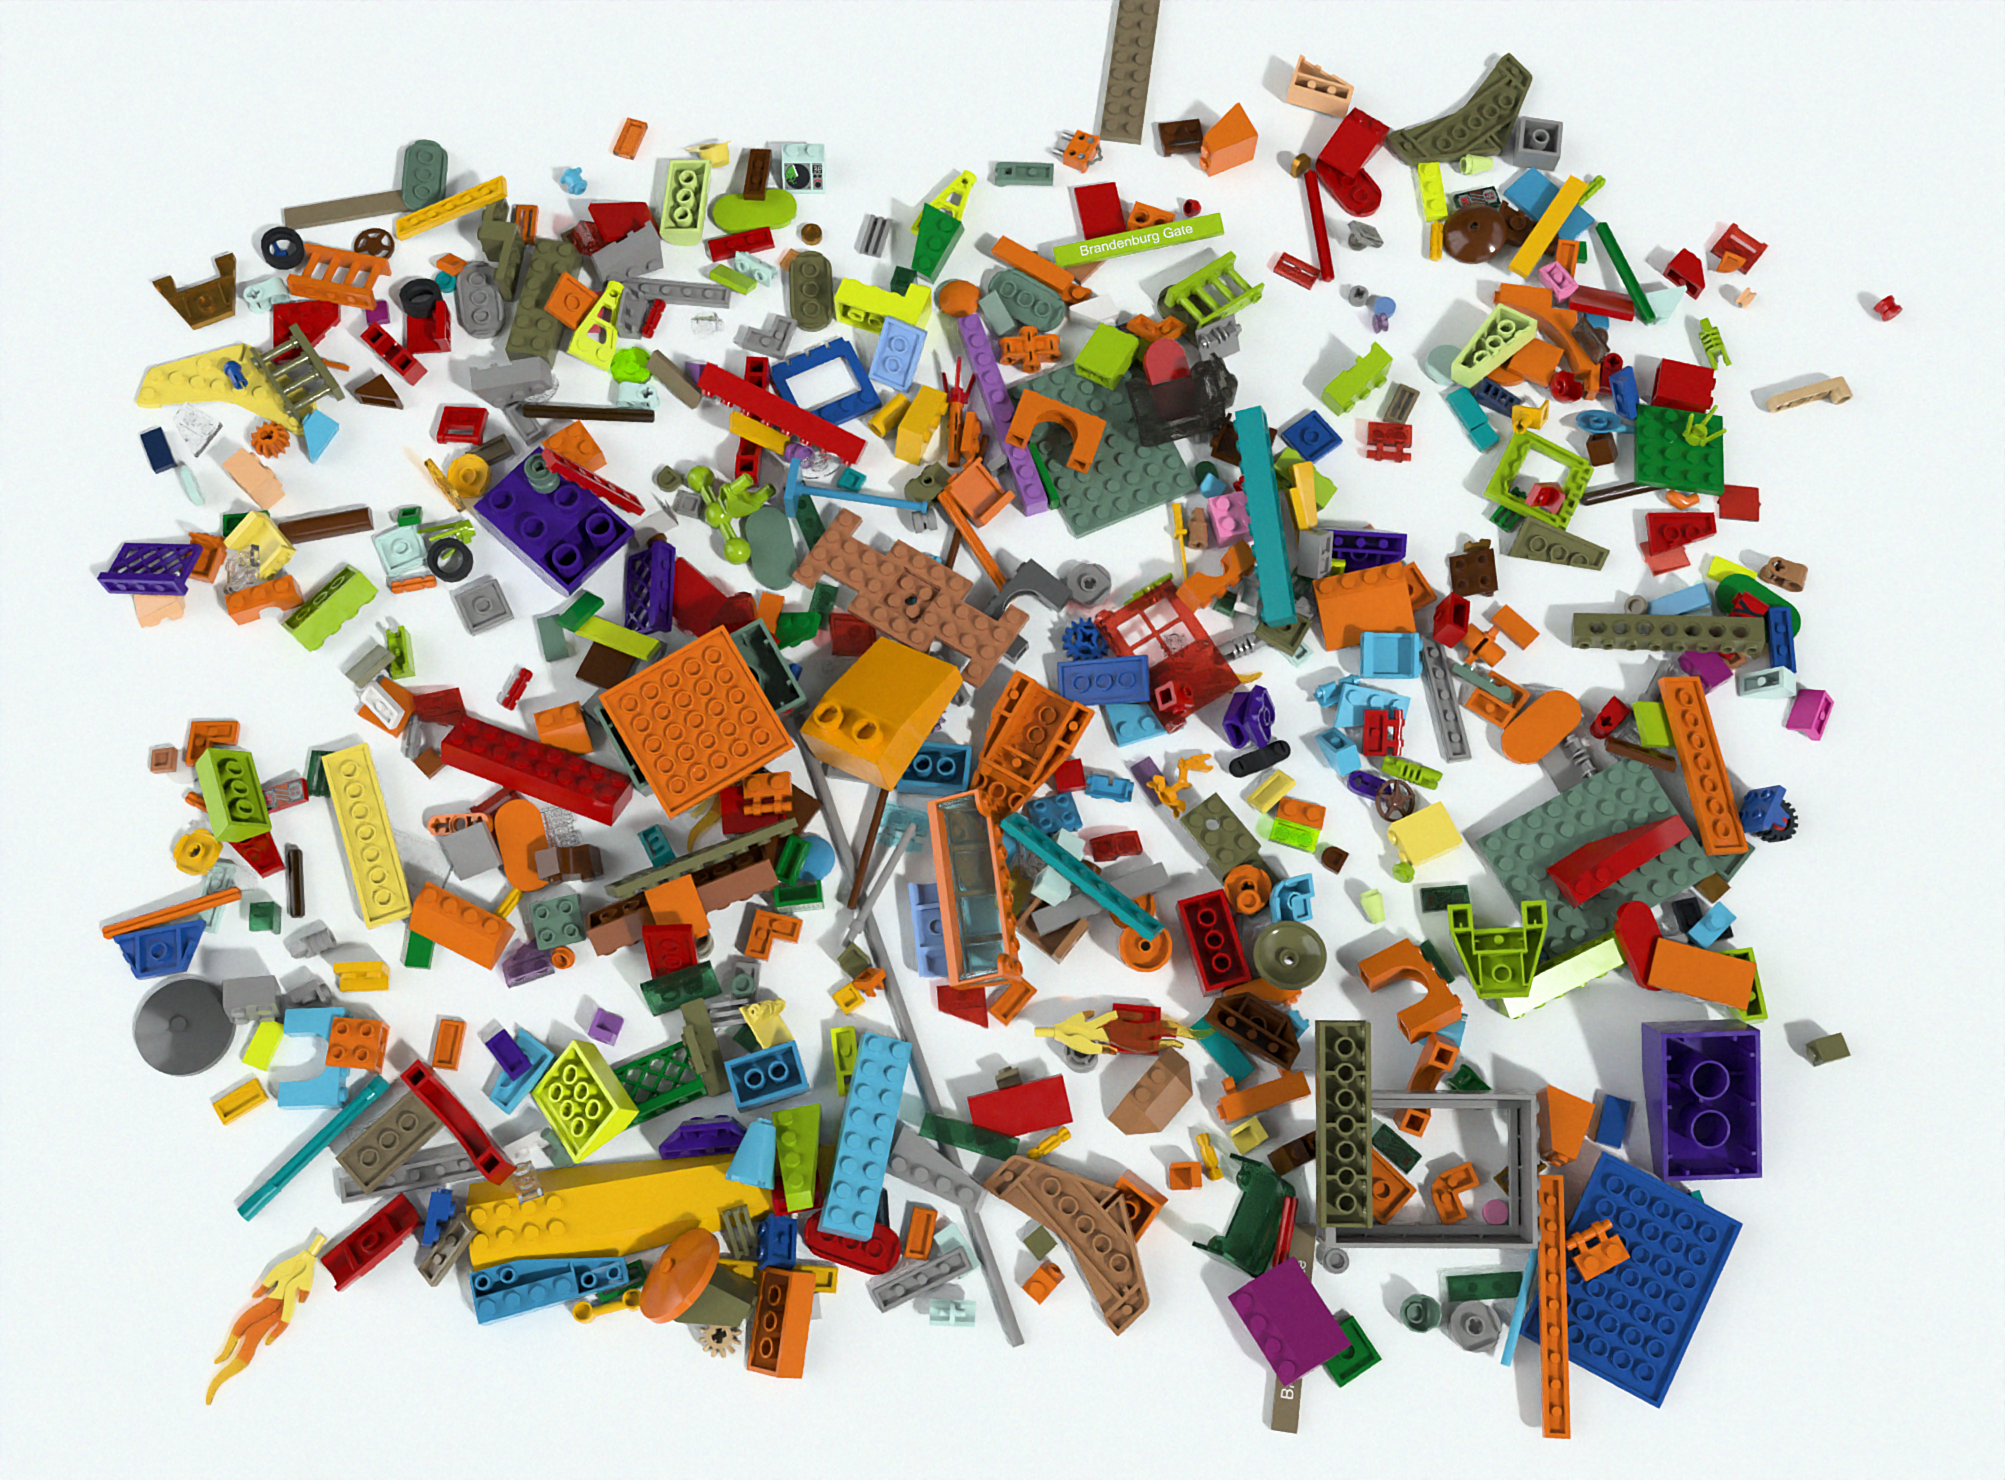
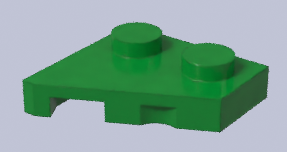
(796, 628)

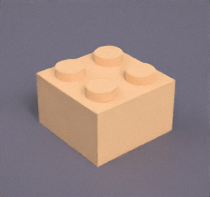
(254, 478)

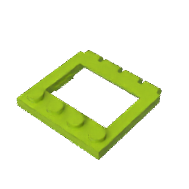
(1510, 465)

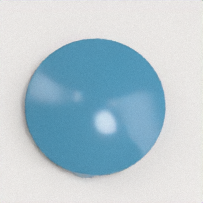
(818, 861)

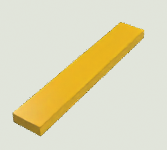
(451, 208)
(1548, 226)
(825, 1279)

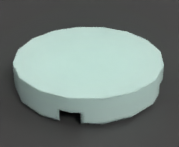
(1439, 364)

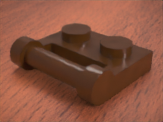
(1180, 132)

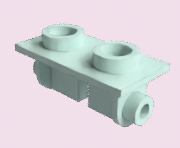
(751, 267)

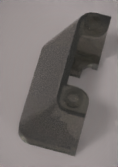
(1177, 406)

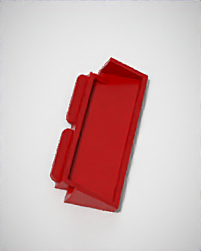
(696, 600)

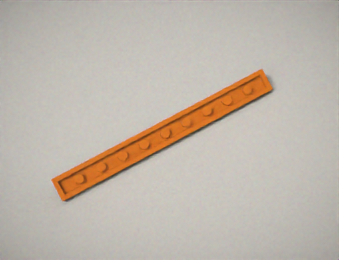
(1553, 1310)

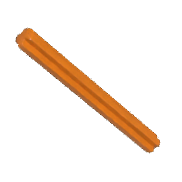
(972, 539)
(172, 912)

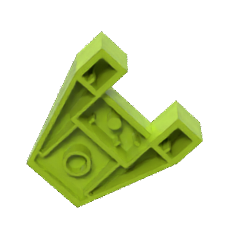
(1499, 959)

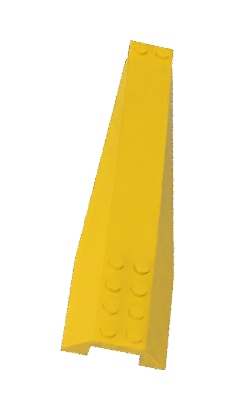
(613, 1208)

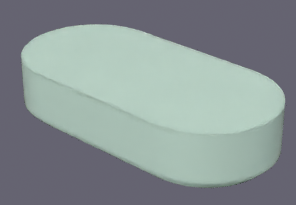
(192, 486)

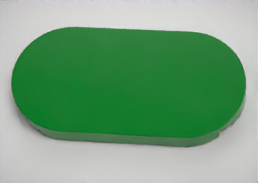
(1740, 582)

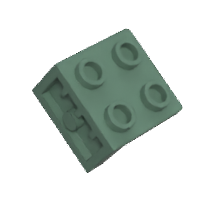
(558, 921)

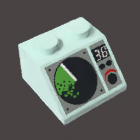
(804, 168)

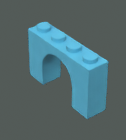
(329, 1088)

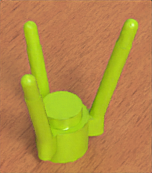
(1696, 434)
(461, 529)

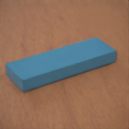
(1681, 602)

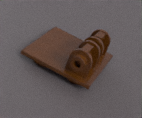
(1474, 573)

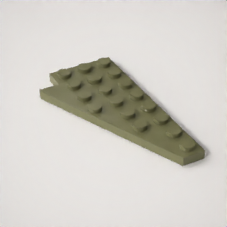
(694, 861)

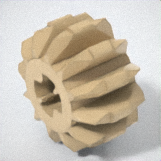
(726, 1341)

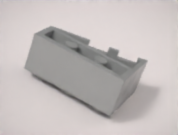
(511, 382)

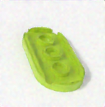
(740, 215)

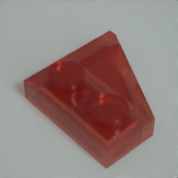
(440, 707)
(964, 1004)

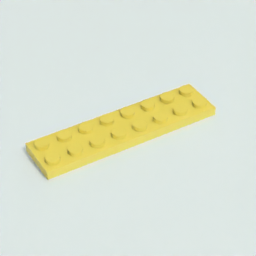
(368, 836)

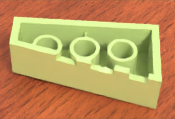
(1492, 344)

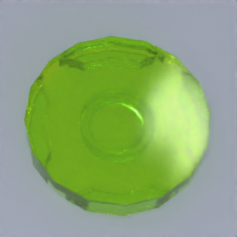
(629, 366)

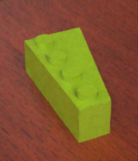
(798, 1149)

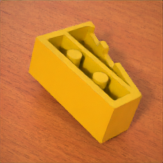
(920, 424)

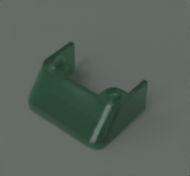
(1255, 1222)

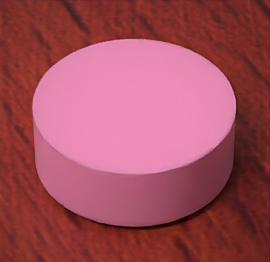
(1495, 1212)

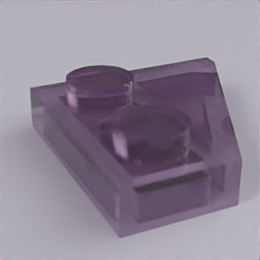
(527, 965)

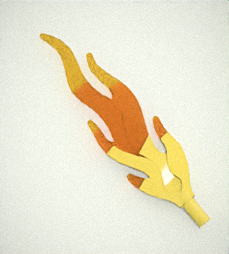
(1111, 1029)
(293, 1276)

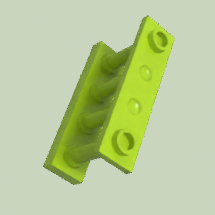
(1209, 275)

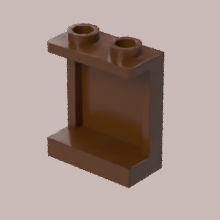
(1225, 443)

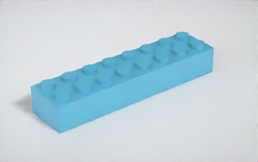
(865, 1137)

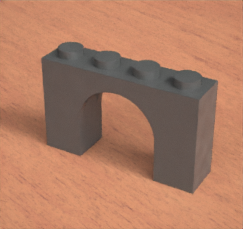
(1031, 581)

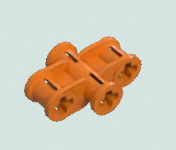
(1037, 348)

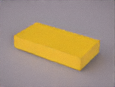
(240, 1101)

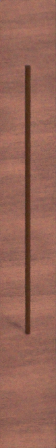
(883, 794)

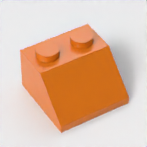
(565, 729)

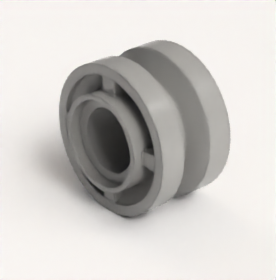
(1080, 1065)

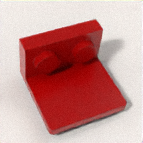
(430, 333)

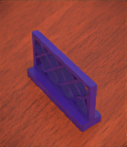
(147, 582)
(659, 592)

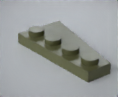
(1550, 544)

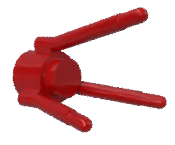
(956, 393)

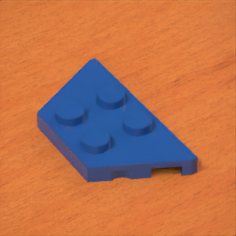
(161, 949)

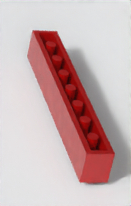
(782, 414)

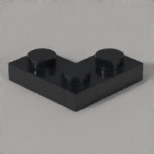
(1689, 913)

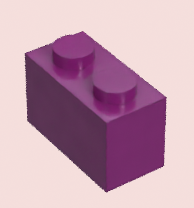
(1708, 666)

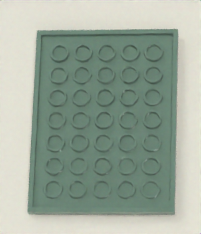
(1123, 474)
(1592, 810)

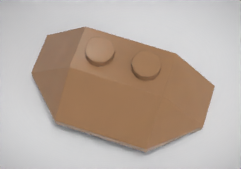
(1155, 1096)

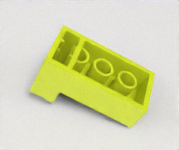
(869, 305)

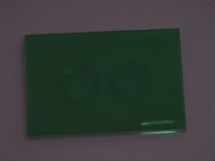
(680, 987)

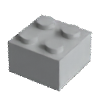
(1537, 143)
(252, 999)

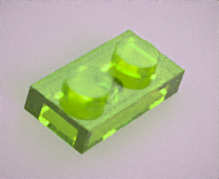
(1294, 835)

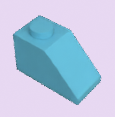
(318, 433)
(1339, 751)

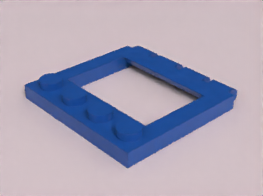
(844, 408)

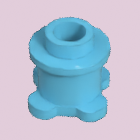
(574, 181)

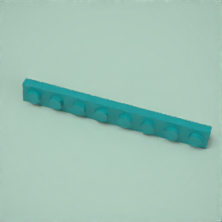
(1082, 876)

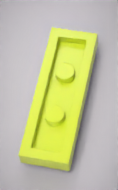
(1432, 192)

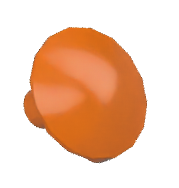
(959, 298)

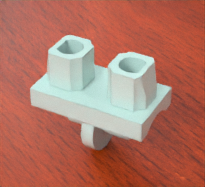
(952, 1313)

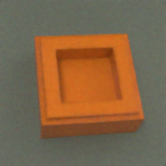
(451, 264)

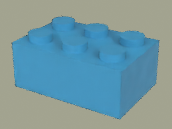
(938, 770)
(767, 1076)

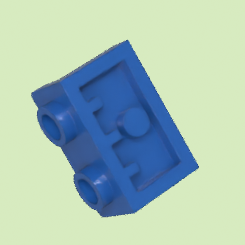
(777, 1242)

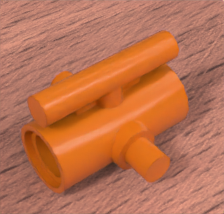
(1483, 646)

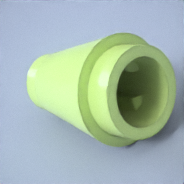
(1475, 164)
(1373, 905)

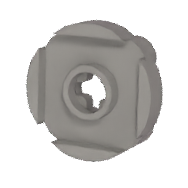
(1087, 572)
(1468, 1340)

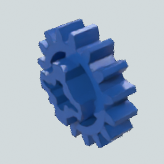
(1088, 632)

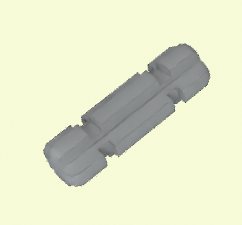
(414, 737)

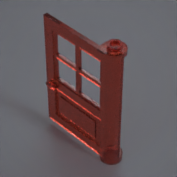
(1194, 664)

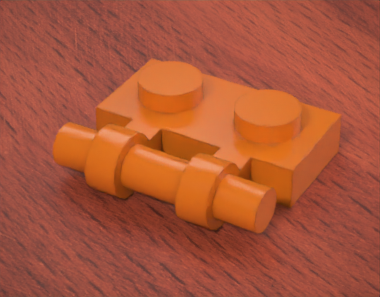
(767, 785)
(1599, 1257)

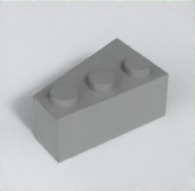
(630, 257)

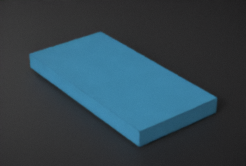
(1534, 194)

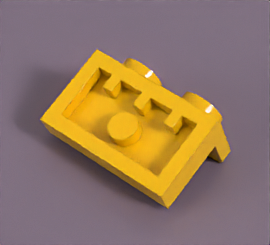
(362, 976)

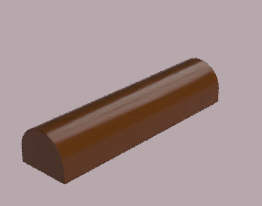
(327, 525)

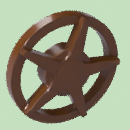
(374, 245)
(1394, 800)

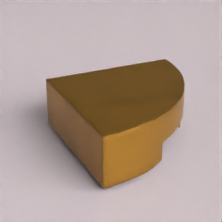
(1483, 544)

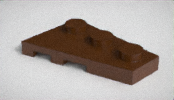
(1520, 227)

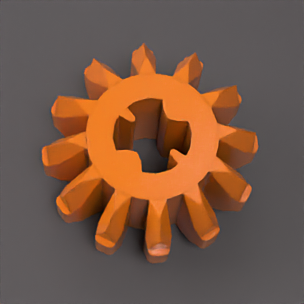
(270, 439)

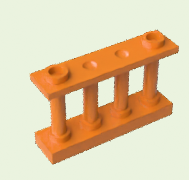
(335, 292)

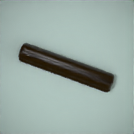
(296, 883)

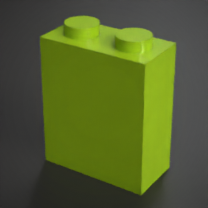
(1107, 356)

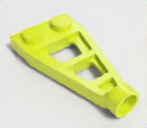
(961, 185)
(588, 349)

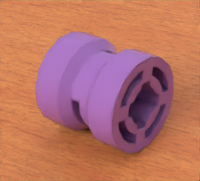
(796, 450)

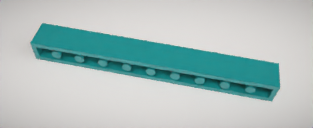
(1265, 517)

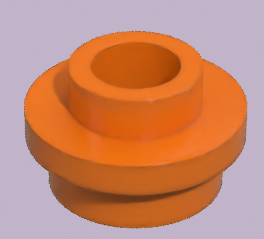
(563, 957)

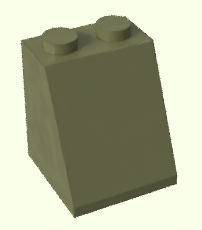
(723, 1302)

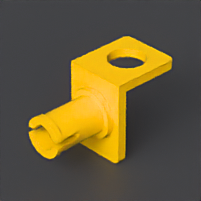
(1529, 417)

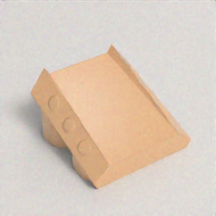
(154, 608)

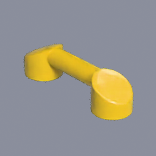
(585, 1313)

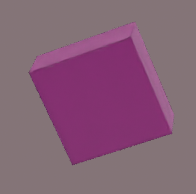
(380, 314)

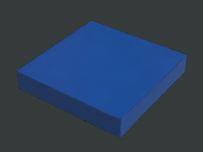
(1312, 437)

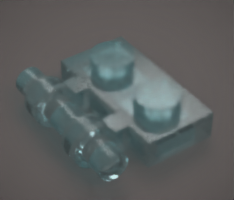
(897, 819)

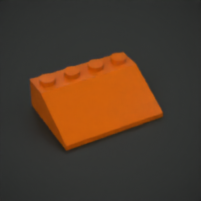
(1362, 602)

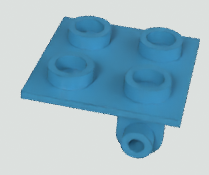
(1055, 813)

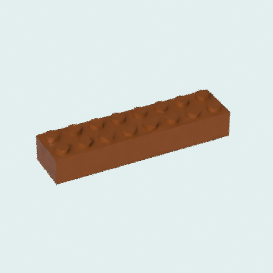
(716, 885)

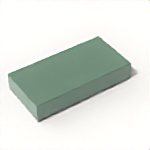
(997, 314)
(552, 638)

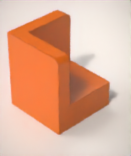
(1185, 1176)

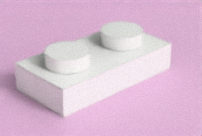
(382, 705)
(522, 1146)

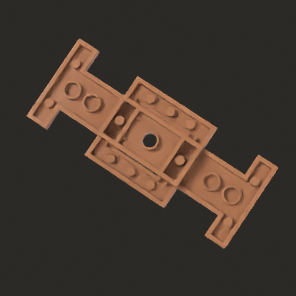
(886, 585)

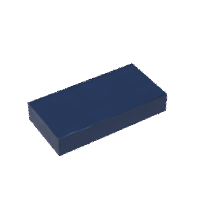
(158, 450)

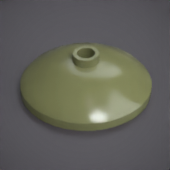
(1293, 942)

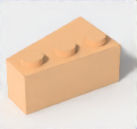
(1319, 90)

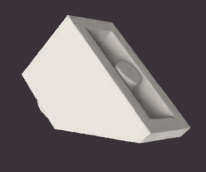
(1094, 311)

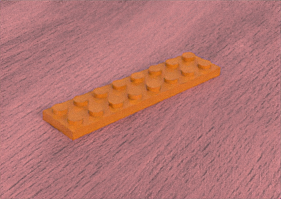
(1703, 766)

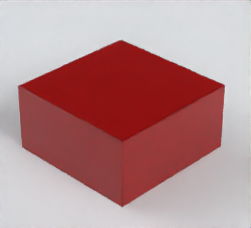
(1070, 777)

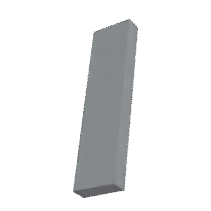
(922, 1279)

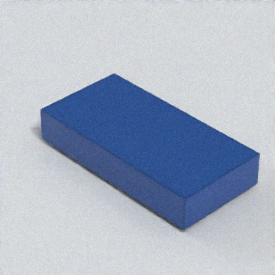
(1612, 1122)

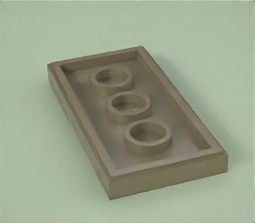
(389, 1142)

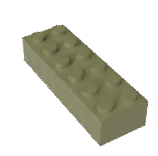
(533, 328)

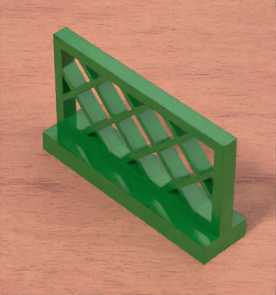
(664, 1101)

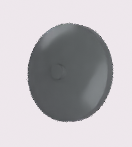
(184, 1028)

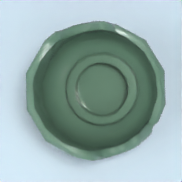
(1420, 1313)

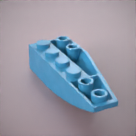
(540, 1284)

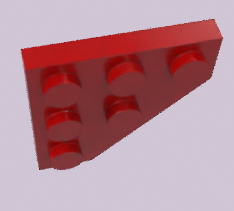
(312, 318)

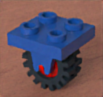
(1768, 814)

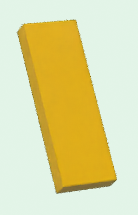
(758, 433)

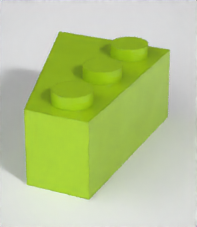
(1358, 381)

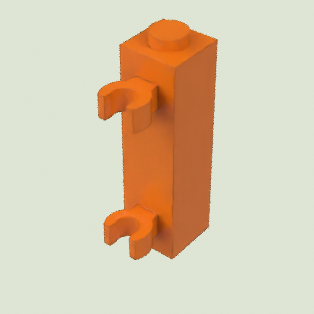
(1262, 1097)

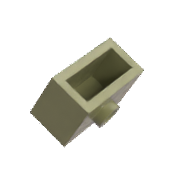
(927, 485)

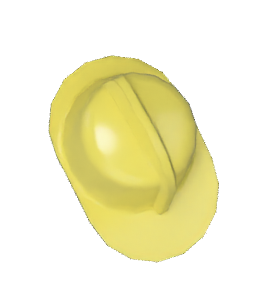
(716, 152)

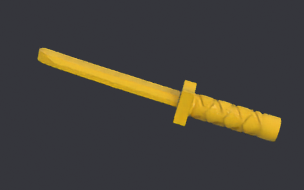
(1180, 534)

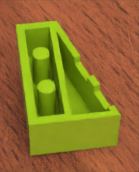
(1323, 486)
(1756, 1011)

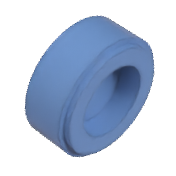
(1384, 305)

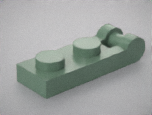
(1024, 174)
(1485, 682)

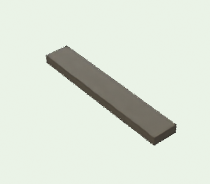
(344, 210)

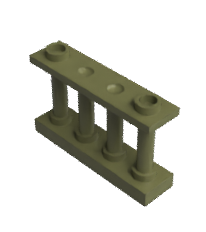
(308, 356)

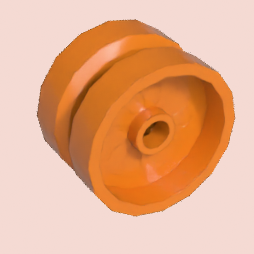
(1144, 961)

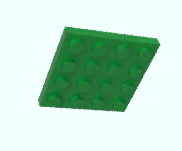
(1668, 460)

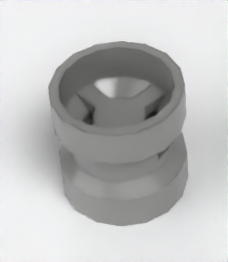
(924, 521)

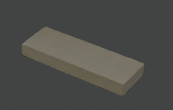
(674, 379)
(448, 1249)

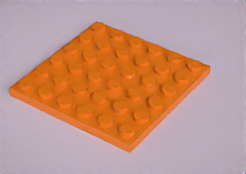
(696, 722)

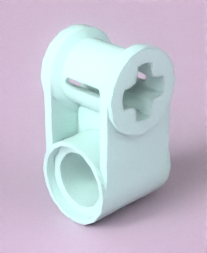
(267, 293)
(637, 396)

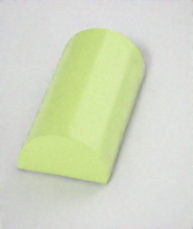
(685, 201)

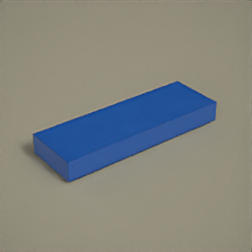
(1780, 638)

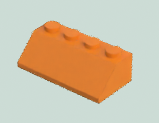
(460, 926)
(781, 1322)

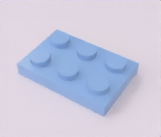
(897, 354)

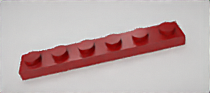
(587, 479)

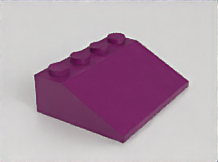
(1289, 1321)

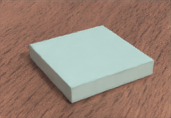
(402, 550)

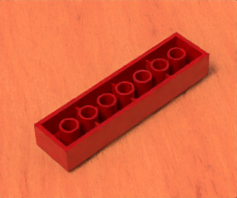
(537, 770)

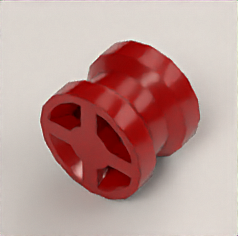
(1888, 308)

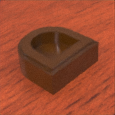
(1333, 859)

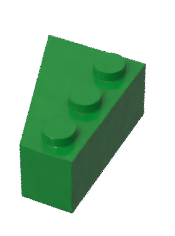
(935, 242)

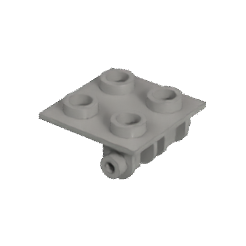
(1219, 338)
(1569, 764)

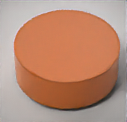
(1248, 901)

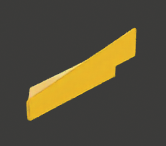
(1301, 498)

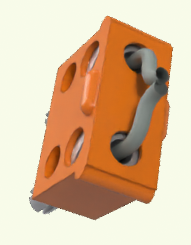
(1080, 150)

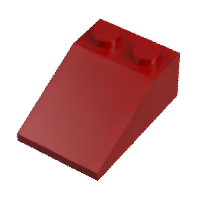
(1354, 142)

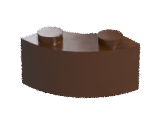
(569, 864)

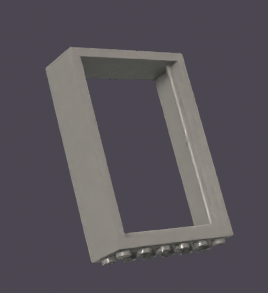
(1522, 1175)

